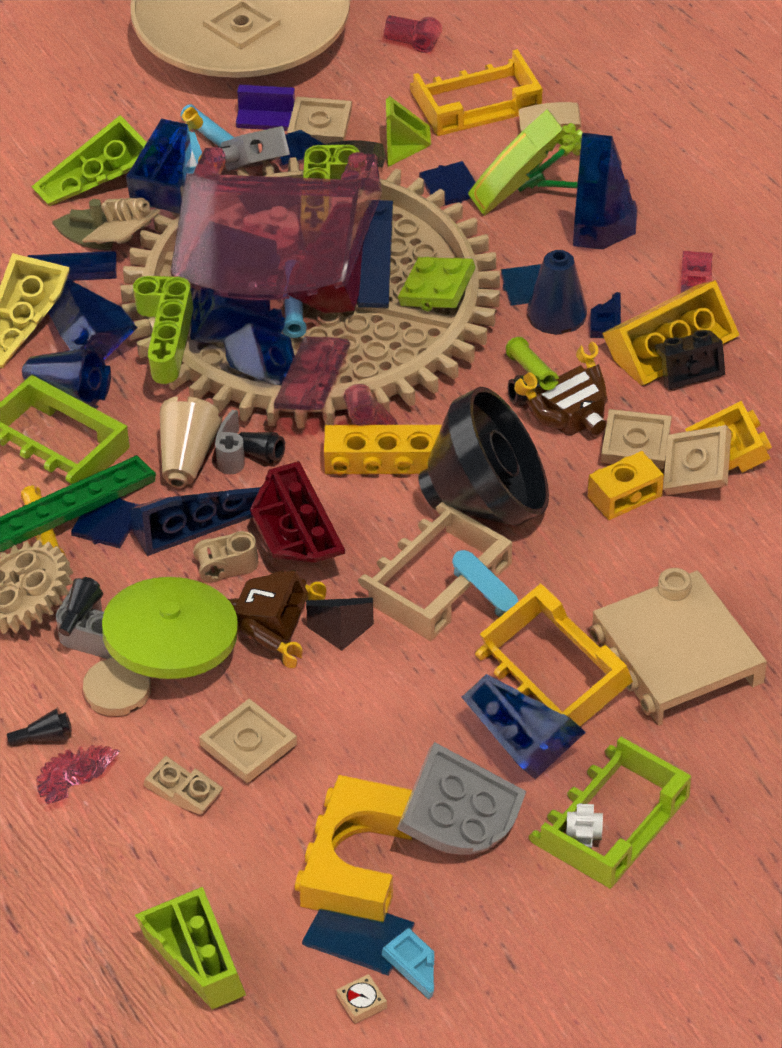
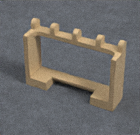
(437, 615)

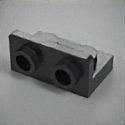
(691, 358)

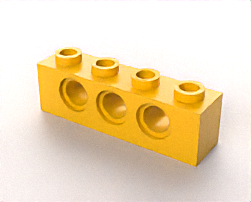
(378, 448)

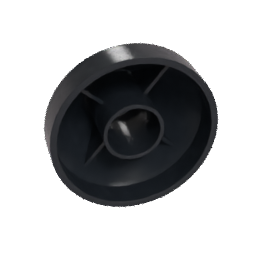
(485, 462)

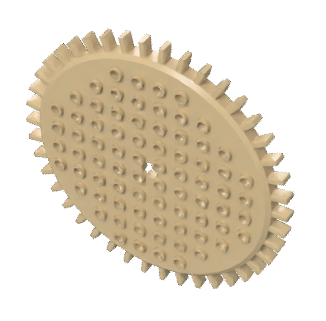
(418, 231)

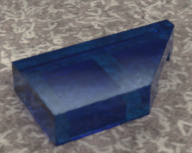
(298, 143)
(605, 316)

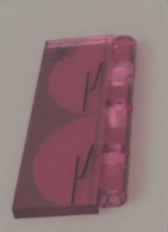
(312, 373)

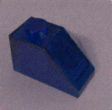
(260, 353)

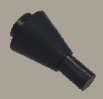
(83, 597)
(49, 727)

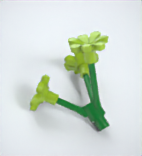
(569, 143)

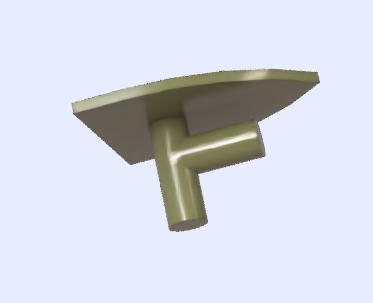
(81, 223)

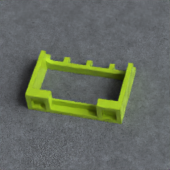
(48, 399)
(621, 856)

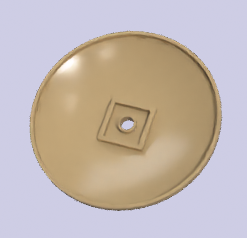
(238, 35)

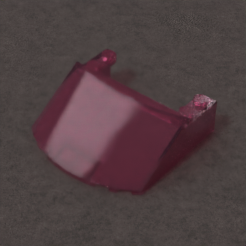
(272, 232)

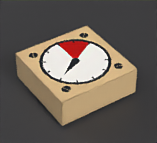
(361, 998)

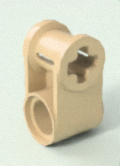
(229, 556)

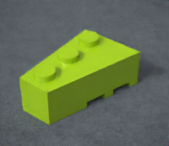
(193, 944)

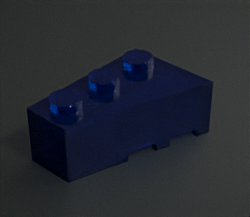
(162, 167)
(524, 727)

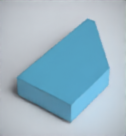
(413, 960)

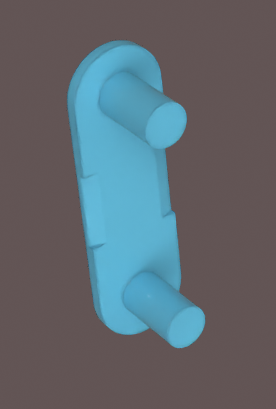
(484, 580)

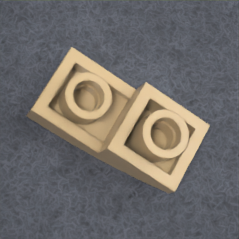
(563, 112)
(185, 789)

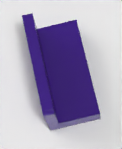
(264, 107)

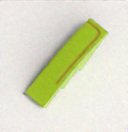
(515, 161)

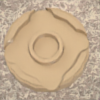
(115, 689)

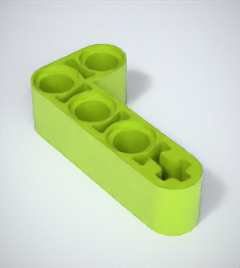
(327, 161)
(172, 305)

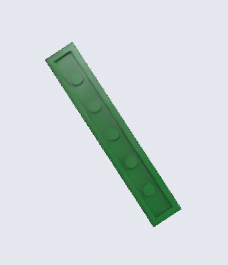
(74, 501)

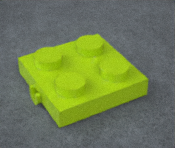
(436, 282)

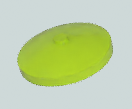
(169, 627)

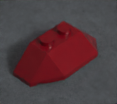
(294, 518)

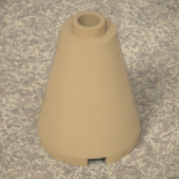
(186, 437)

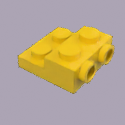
(746, 445)

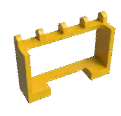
(453, 118)
(522, 613)

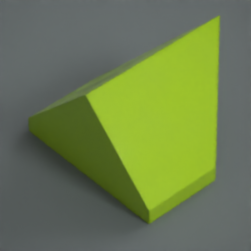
(404, 132)

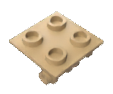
(123, 219)

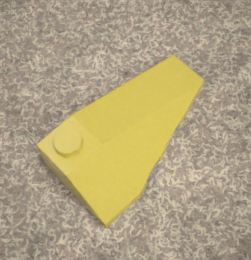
(25, 298)

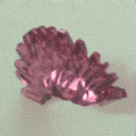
(73, 770)

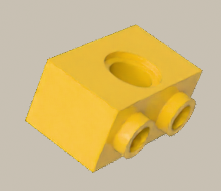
(625, 485)

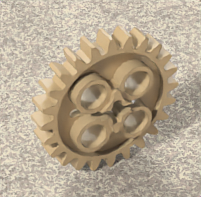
(31, 584)

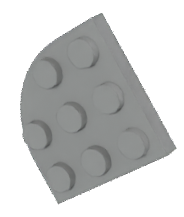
(459, 805)

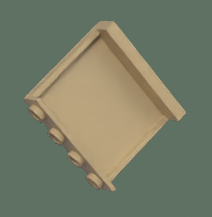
(677, 645)

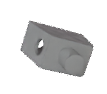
(244, 149)

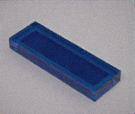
(85, 265)

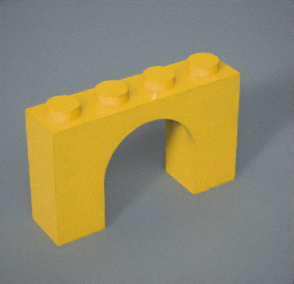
(328, 881)

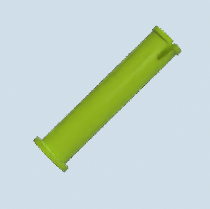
(519, 350)

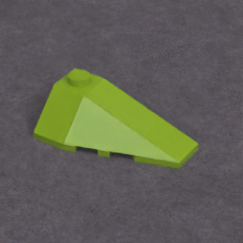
(95, 162)

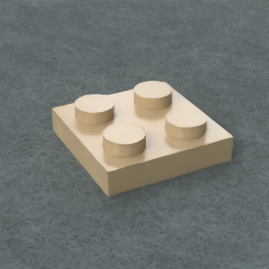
(321, 118)
(635, 432)
(697, 460)
(248, 740)

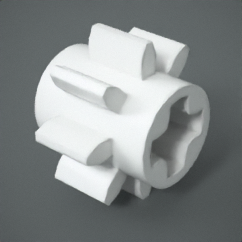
(585, 824)

